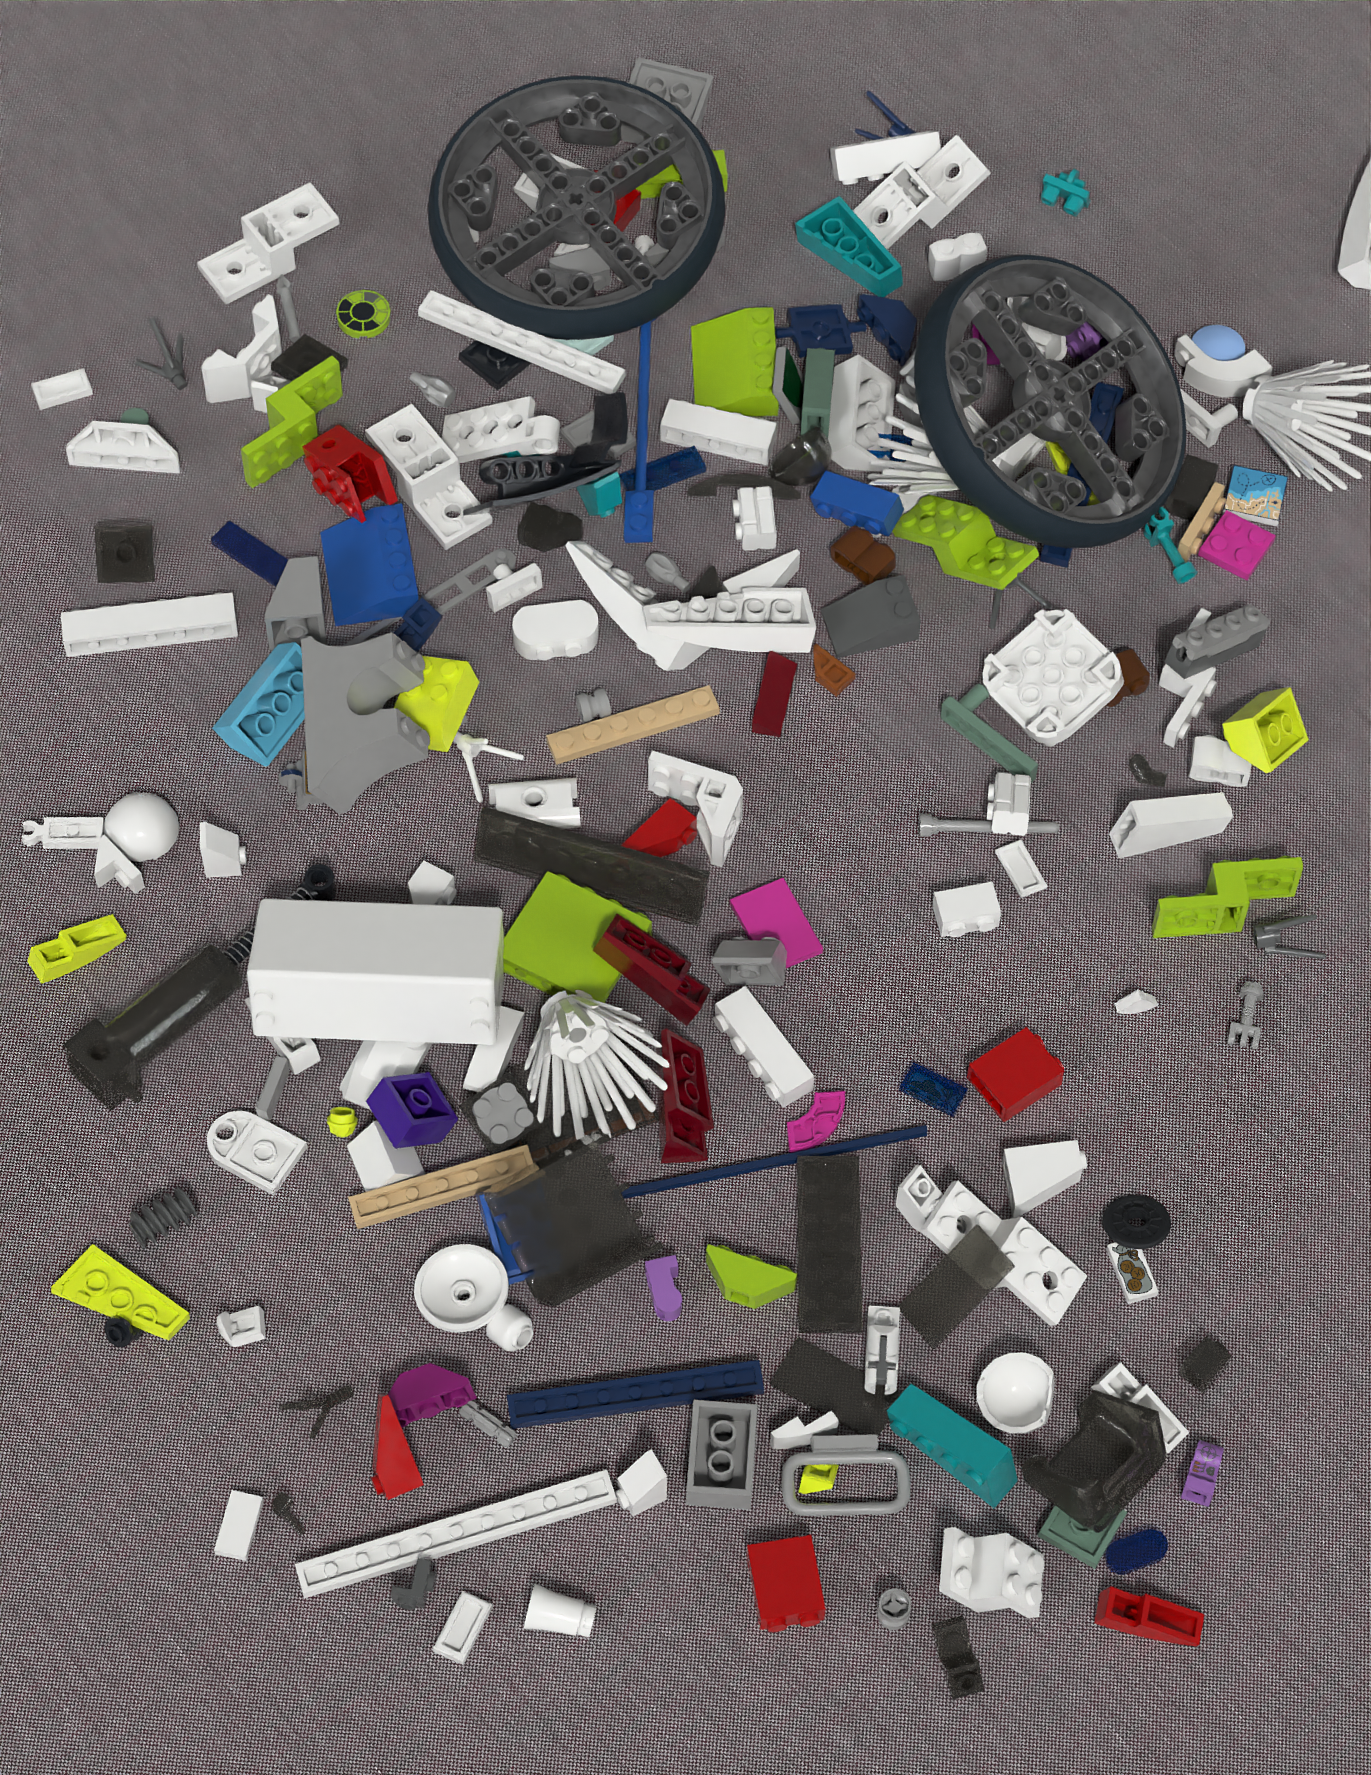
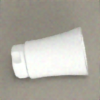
(559, 1613)

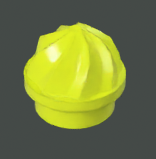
(342, 1121)

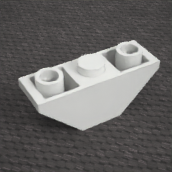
(918, 1198)

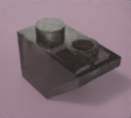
(548, 528)

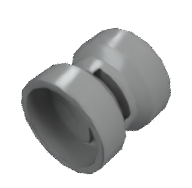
(589, 706)
(895, 1602)

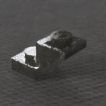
(956, 1657)

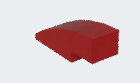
(1148, 1617)

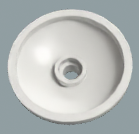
(460, 1272)

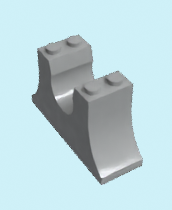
(345, 727)

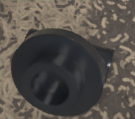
(120, 1331)

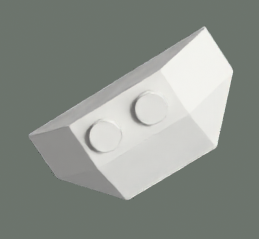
(122, 447)

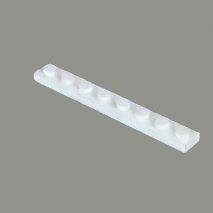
(521, 343)

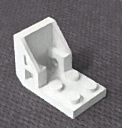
(713, 791)

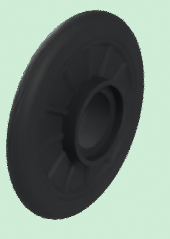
(1148, 1235)

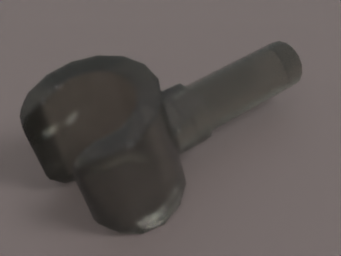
(280, 1507)

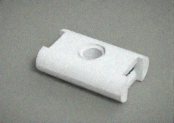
(551, 797)

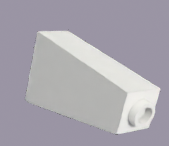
(1168, 822)

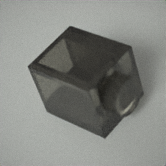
(1205, 1364)

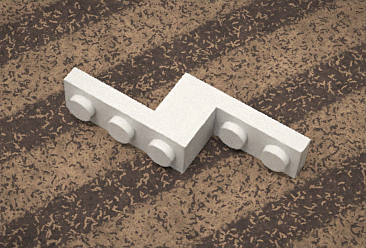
(1192, 689)

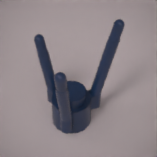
(897, 129)

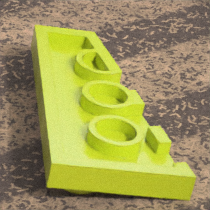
(114, 1290)

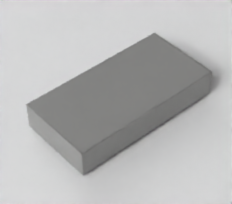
(273, 1088)

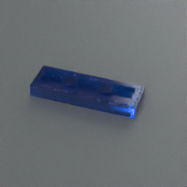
(667, 470)
(250, 552)

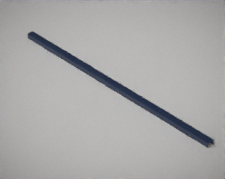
(773, 1162)

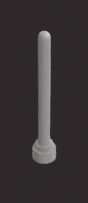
(930, 825)

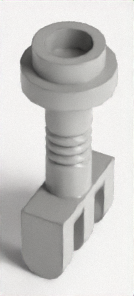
(1250, 993)

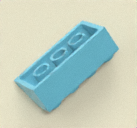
(267, 707)

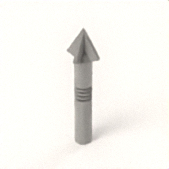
(285, 291)

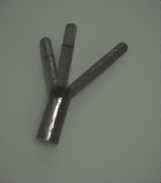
(327, 1402)

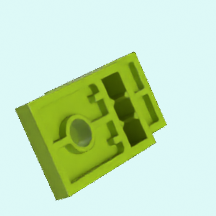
(291, 421)
(965, 541)
(1227, 897)

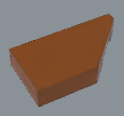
(830, 671)

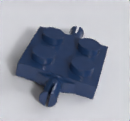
(820, 328)

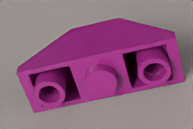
(427, 1392)

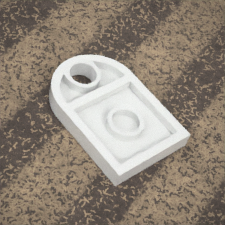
(256, 1150)

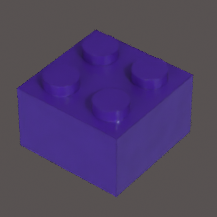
(411, 1110)

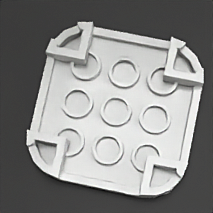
(1052, 677)

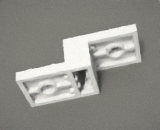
(922, 193)
(268, 243)
(427, 475)
(1019, 1242)

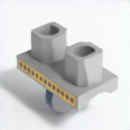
(296, 781)

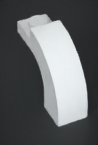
(1218, 376)

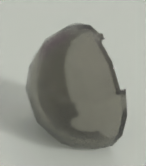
(802, 459)

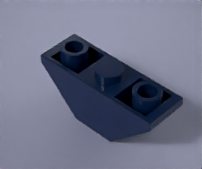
(890, 324)

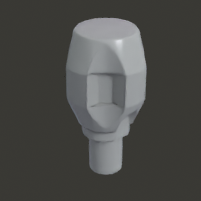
(434, 389)
(666, 571)

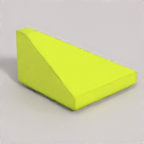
(818, 1478)

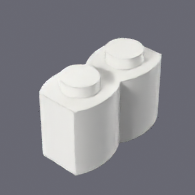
(954, 256)
(1216, 762)

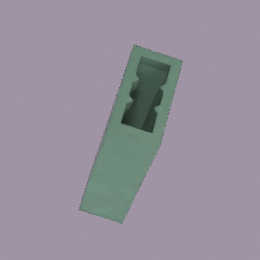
(817, 390)

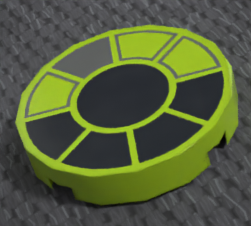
(363, 314)

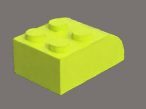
(440, 700)

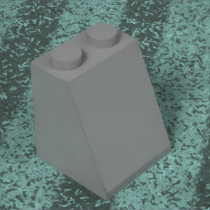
(297, 604)

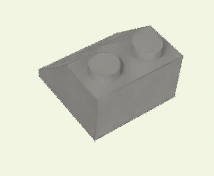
(751, 961)

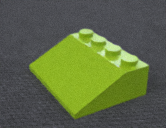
(736, 362)

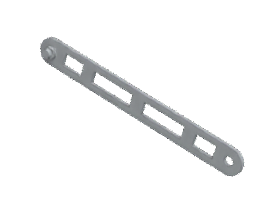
(460, 580)

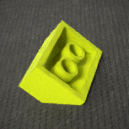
(1266, 729)

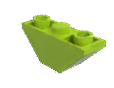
(748, 1278)

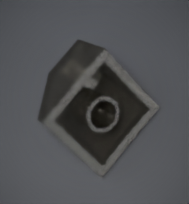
(124, 552)

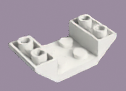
(231, 377)

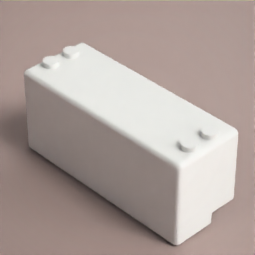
(376, 971)

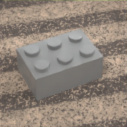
(721, 1454)

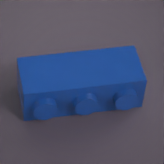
(857, 503)

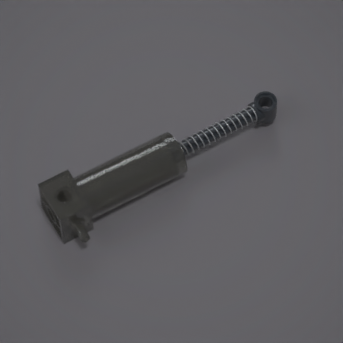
(113, 1055)

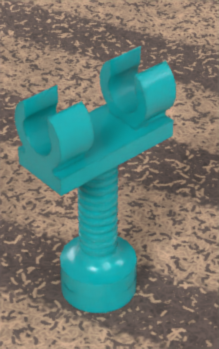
(1183, 570)

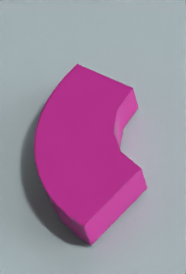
(818, 1123)

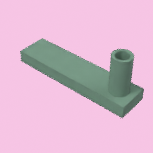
(960, 717)

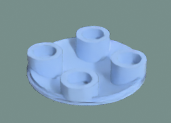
(1220, 342)

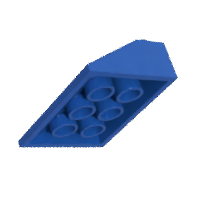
(370, 567)

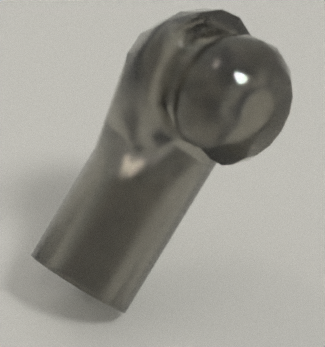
(1143, 772)

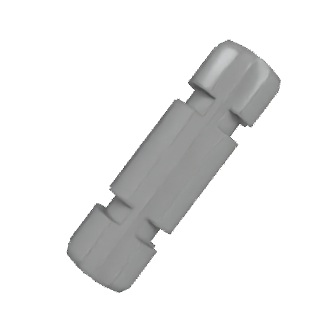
(488, 1423)

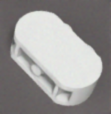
(555, 630)

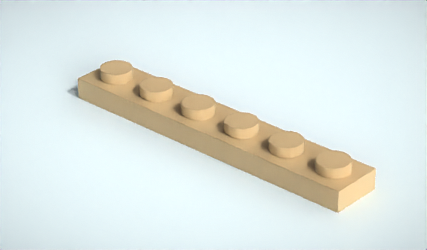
(632, 724)
(436, 1187)

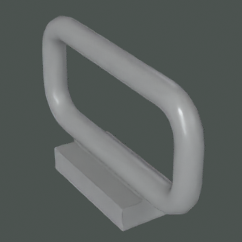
(845, 1450)

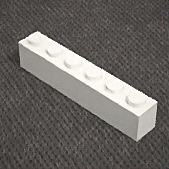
(149, 624)

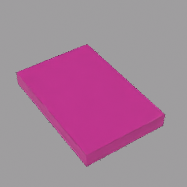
(776, 914)

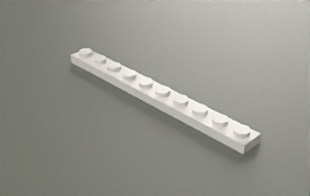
(455, 1533)

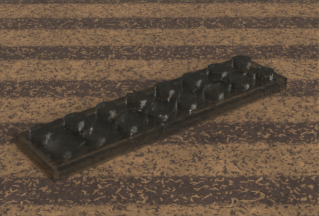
(606, 868)

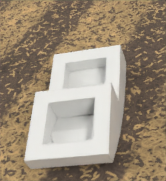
(796, 1435)

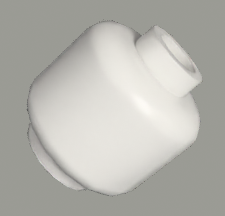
(510, 1329)

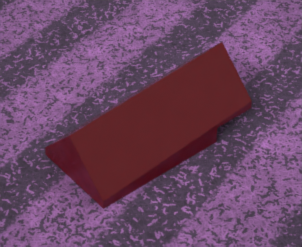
(652, 968)
(686, 1103)

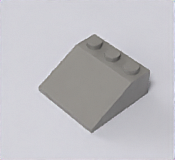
(679, 86)

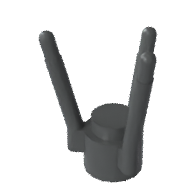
(1269, 934)

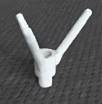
(471, 748)

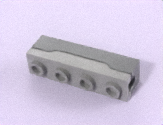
(1217, 641)

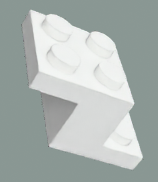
(991, 1572)

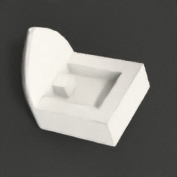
(242, 1326)

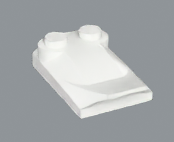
(380, 1060)

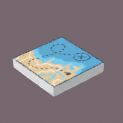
(1255, 495)

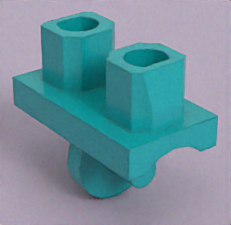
(1067, 187)

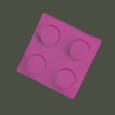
(1236, 545)

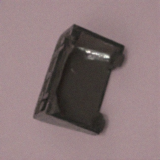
(1102, 1463)

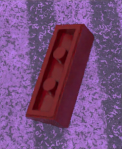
(774, 695)

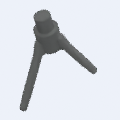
(173, 368)
(1017, 581)

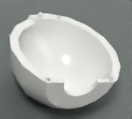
(142, 826)
(1016, 1392)

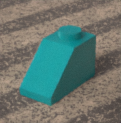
(601, 495)

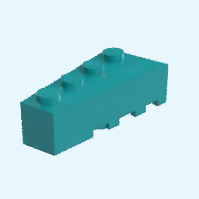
(850, 246)
(954, 1444)

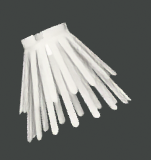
(1285, 405)
(922, 465)
(579, 1037)

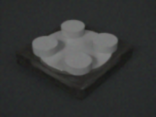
(500, 1114)

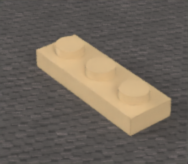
(1202, 521)

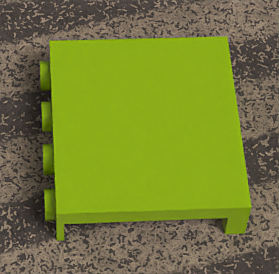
(556, 936)

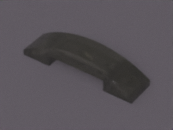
(779, 489)

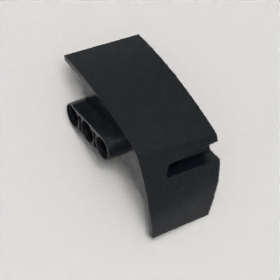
(566, 471)

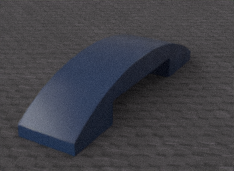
(418, 624)

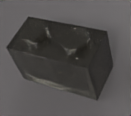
(1191, 487)

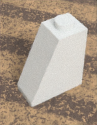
(1040, 1173)

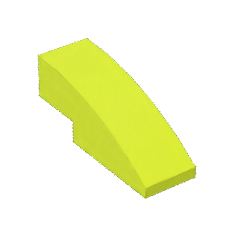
(75, 948)

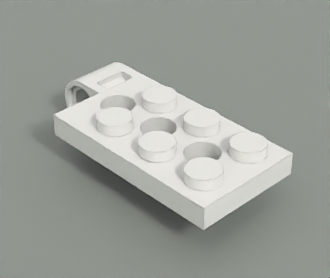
(531, 437)

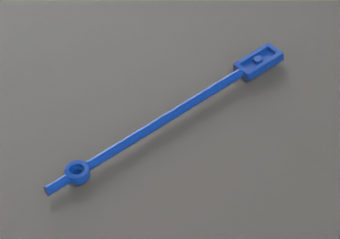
(640, 503)

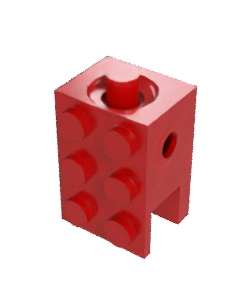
(348, 471)

